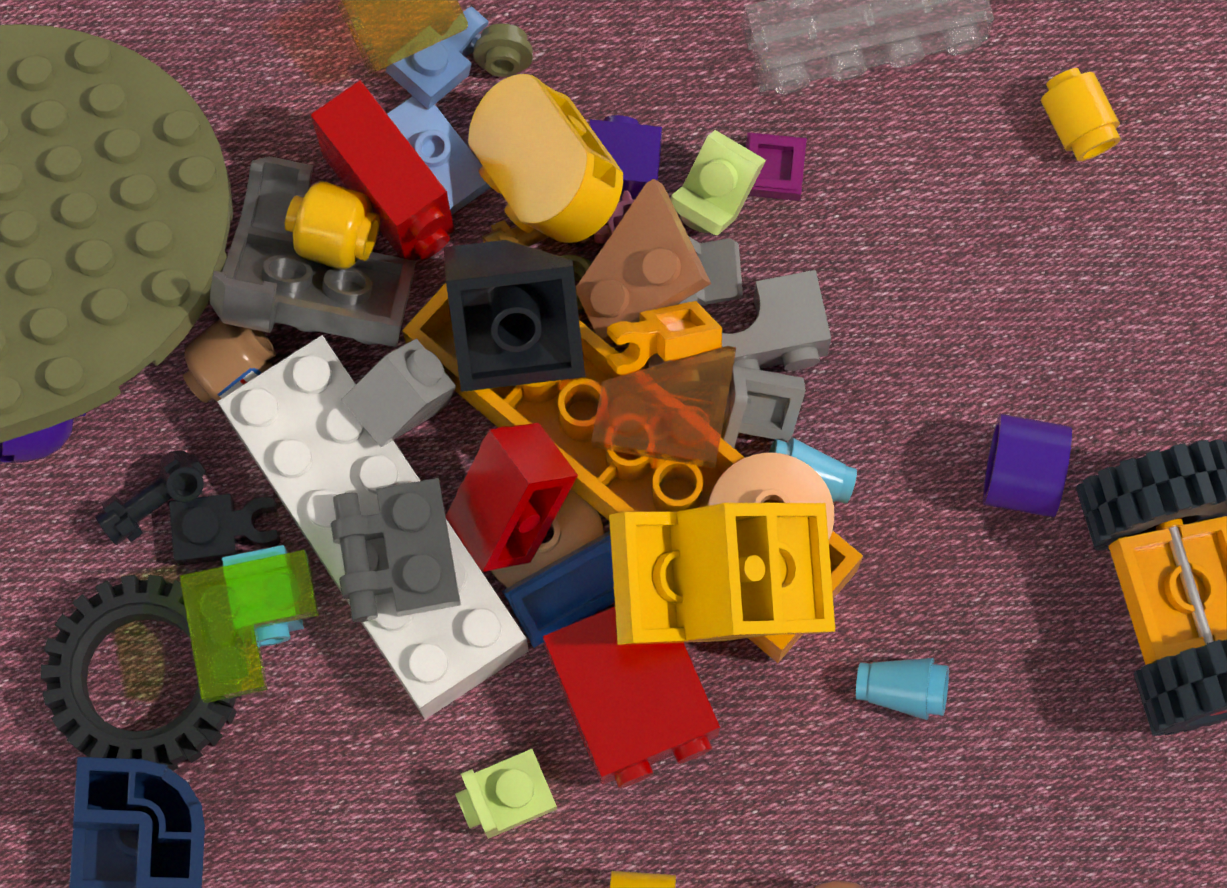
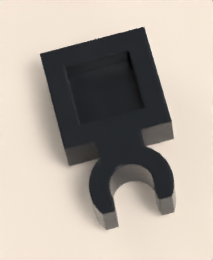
(211, 527)

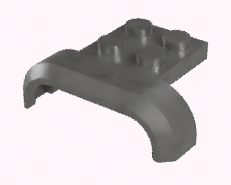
(271, 283)

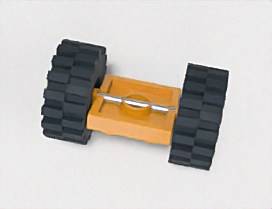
(1169, 548)

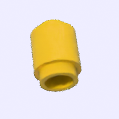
(1081, 114)

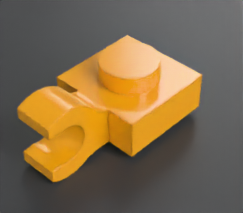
(668, 331)

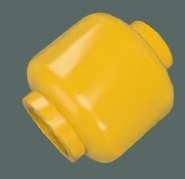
(332, 225)

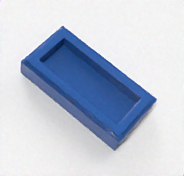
(564, 590)

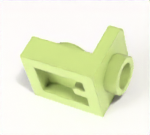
(717, 184)
(505, 794)

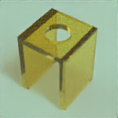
(399, 28)

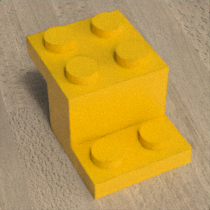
(721, 573)

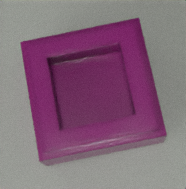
(783, 167)

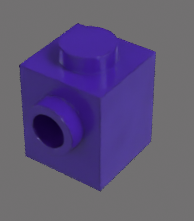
(633, 148)

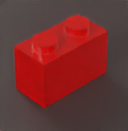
(510, 496)

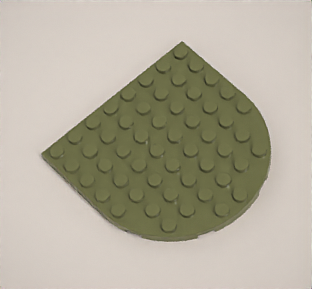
(104, 221)

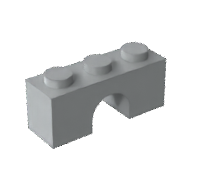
(788, 326)

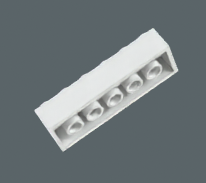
(319, 449)

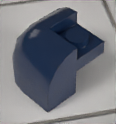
(135, 826)

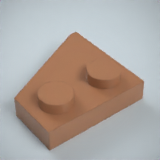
(642, 264)

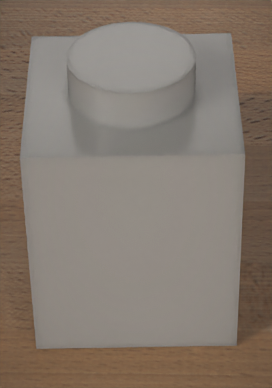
(400, 392)

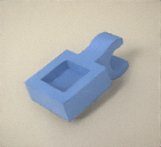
(440, 67)

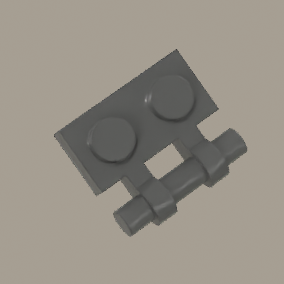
(416, 549)

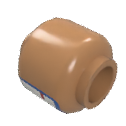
(225, 359)

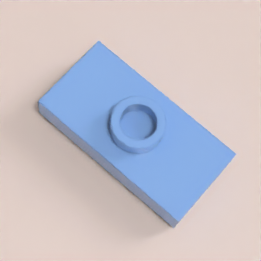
(441, 151)

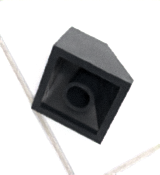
(512, 315)

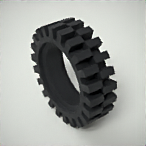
(68, 672)

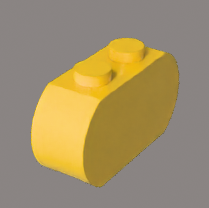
(544, 160)

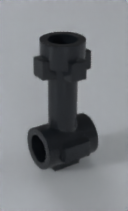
(179, 480)

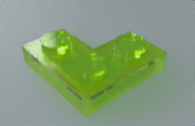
(228, 607)

